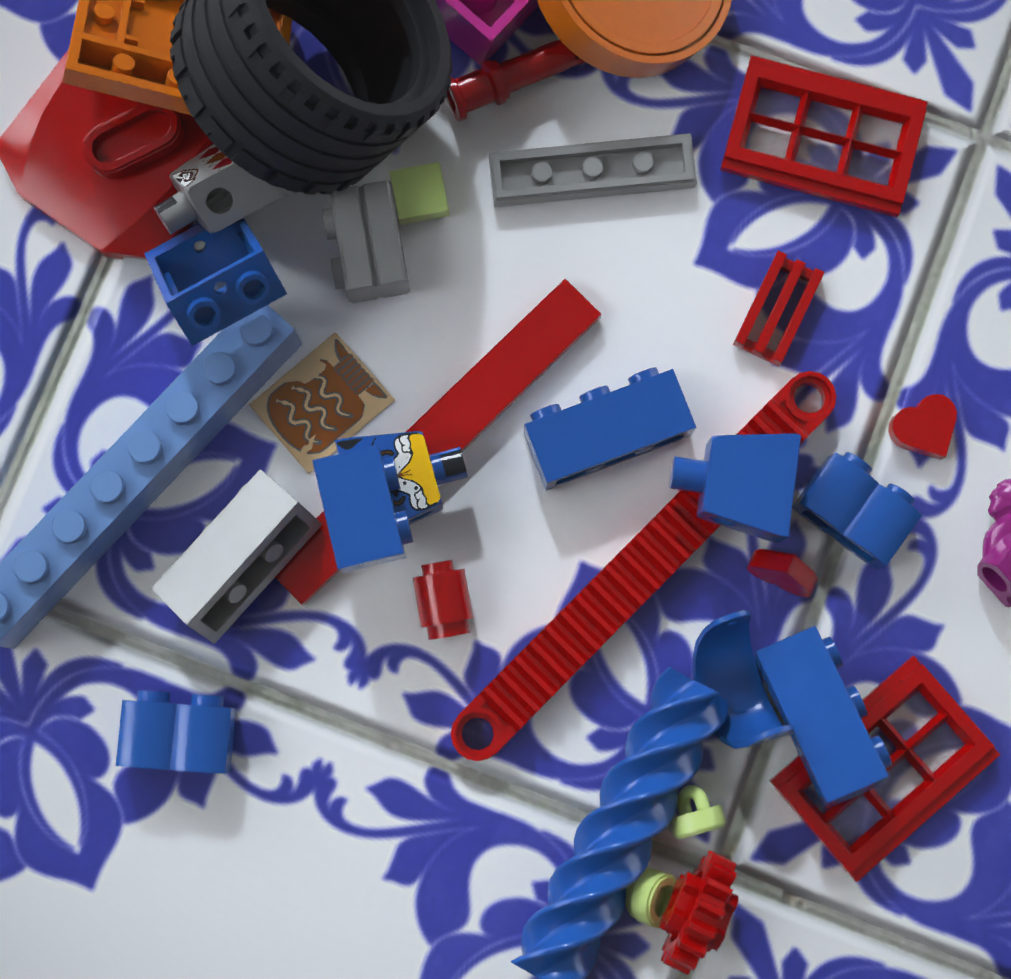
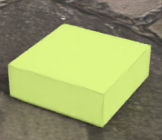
(419, 193)

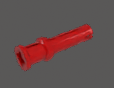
(498, 80)

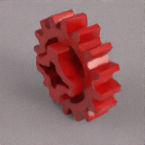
(698, 912)

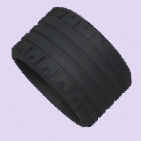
(285, 119)

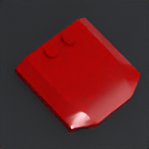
(50, 172)

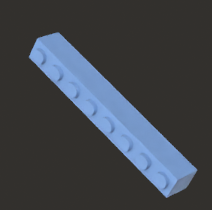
(139, 468)

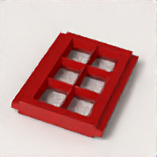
(824, 136)
(932, 757)

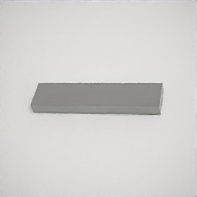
(592, 170)

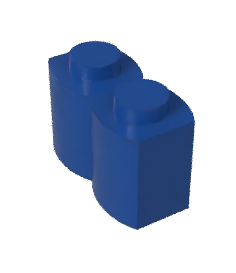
(857, 509)
(176, 735)

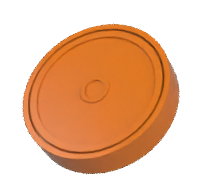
(635, 35)

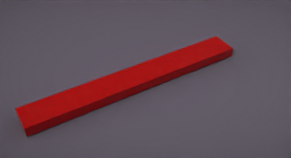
(469, 408)

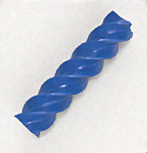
(616, 838)

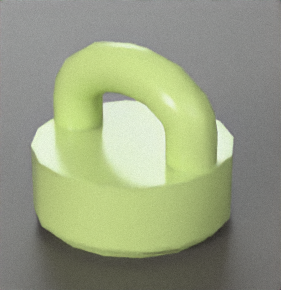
(699, 821)
(649, 896)

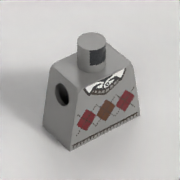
(214, 193)

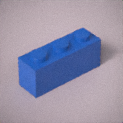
(608, 427)
(824, 715)

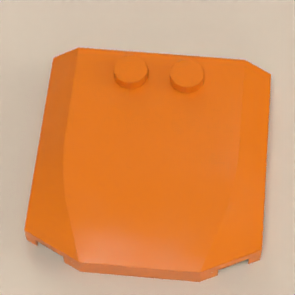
(127, 47)

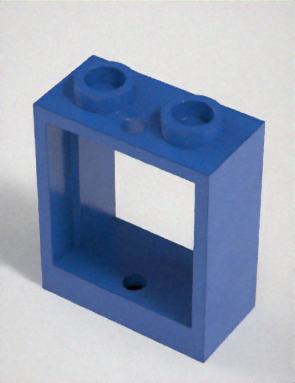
(190, 275)

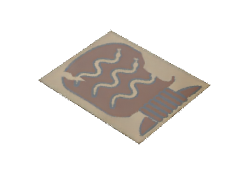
(321, 401)

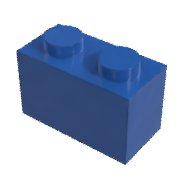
(361, 509)

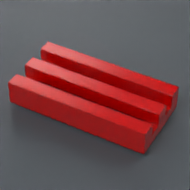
(796, 271)

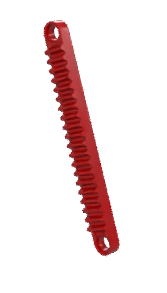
(618, 590)

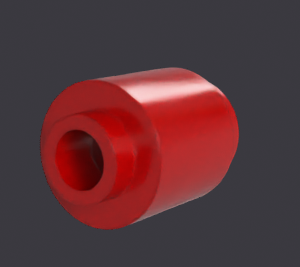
(443, 600)

